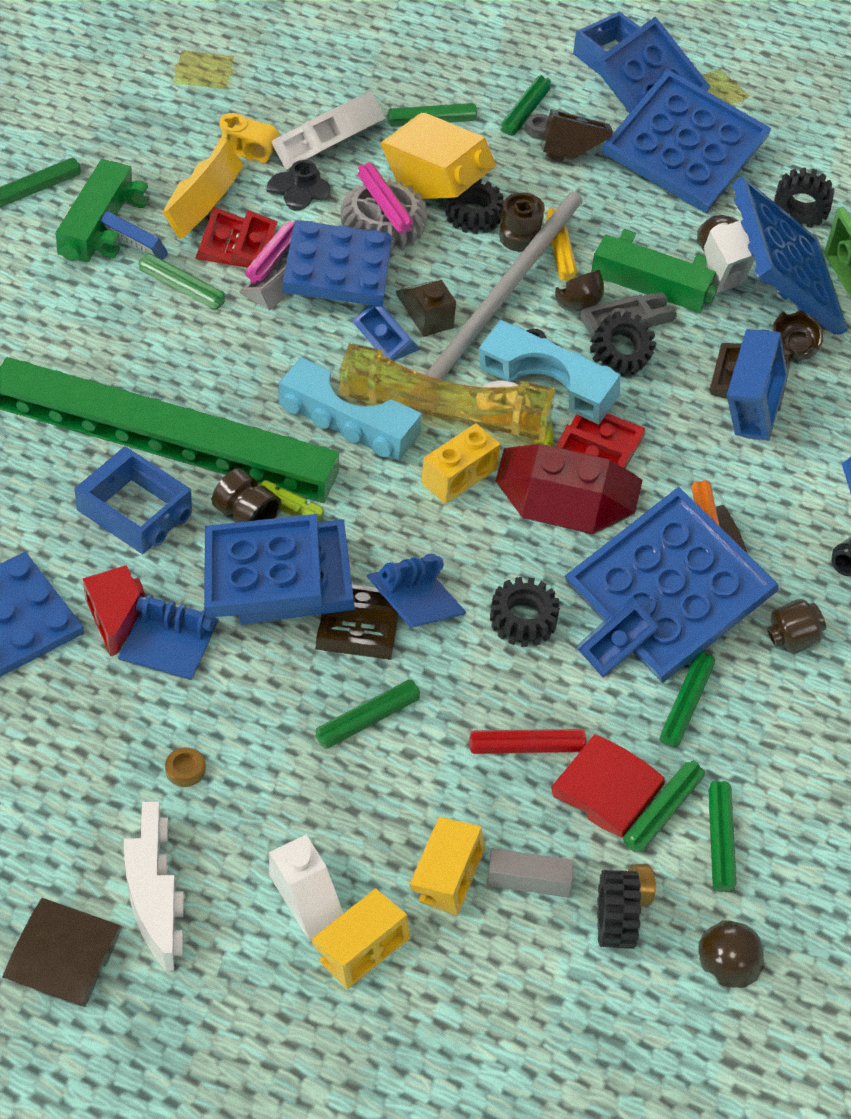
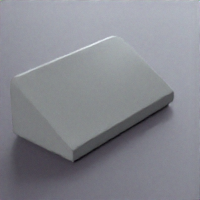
(269, 291)
(530, 872)

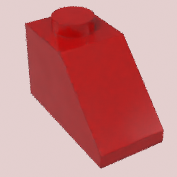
(113, 604)

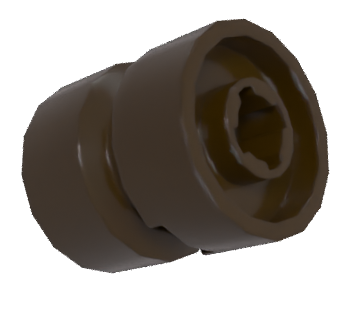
(521, 220)
(244, 499)

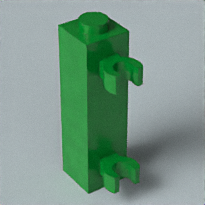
(104, 192)
(653, 272)

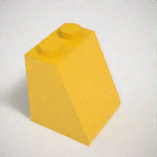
(437, 157)

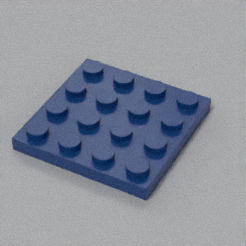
(686, 141)
(788, 257)
(681, 573)

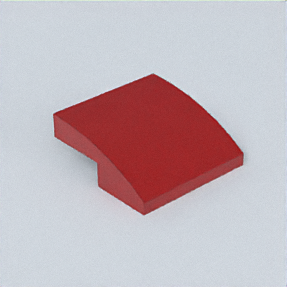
(254, 234)
(610, 439)
(608, 785)

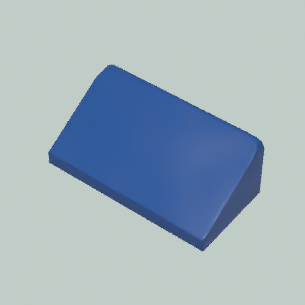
(384, 332)
(617, 636)

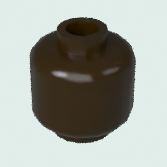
(796, 626)

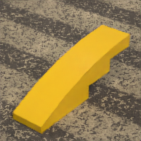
(202, 190)

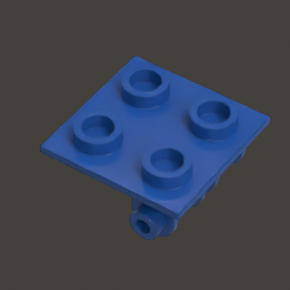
(415, 591)
(168, 637)

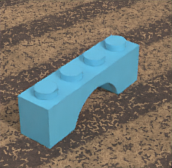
(515, 353)
(383, 427)

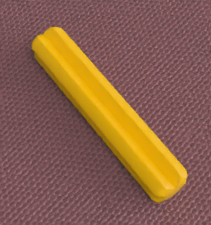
(563, 252)

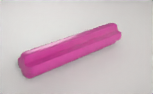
(385, 198)
(270, 254)

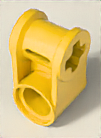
(249, 138)

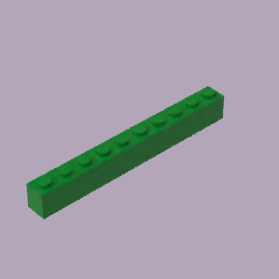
(166, 429)

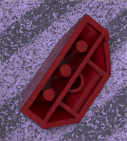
(567, 487)

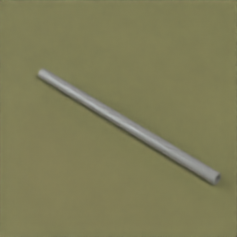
(504, 287)

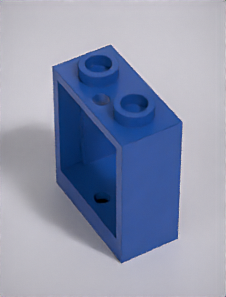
(591, 38)
(757, 384)
(112, 477)

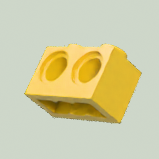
(460, 463)

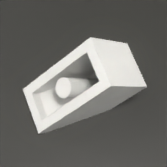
(728, 255)
(305, 885)

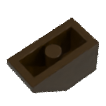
(572, 135)
(429, 306)

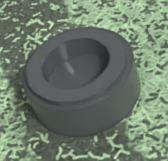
(536, 125)

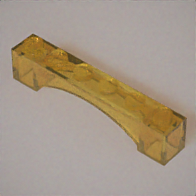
(513, 410)

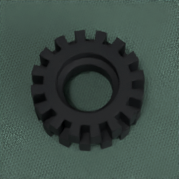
(805, 184)
(476, 218)
(632, 330)
(519, 628)
(618, 909)

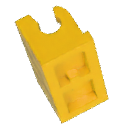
(448, 864)
(362, 938)

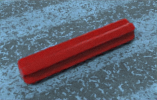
(527, 741)

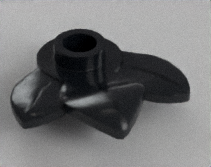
(299, 185)

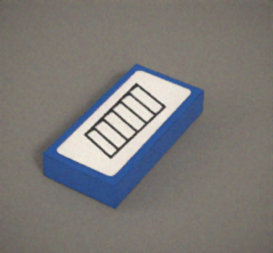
(134, 235)

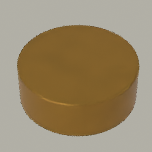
(185, 767)
(647, 881)

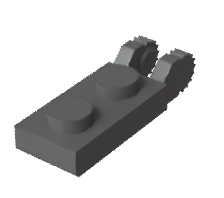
(649, 307)

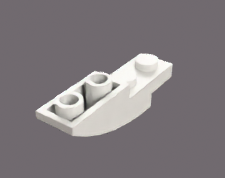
(328, 129)
(152, 890)

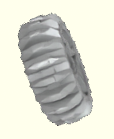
(363, 212)

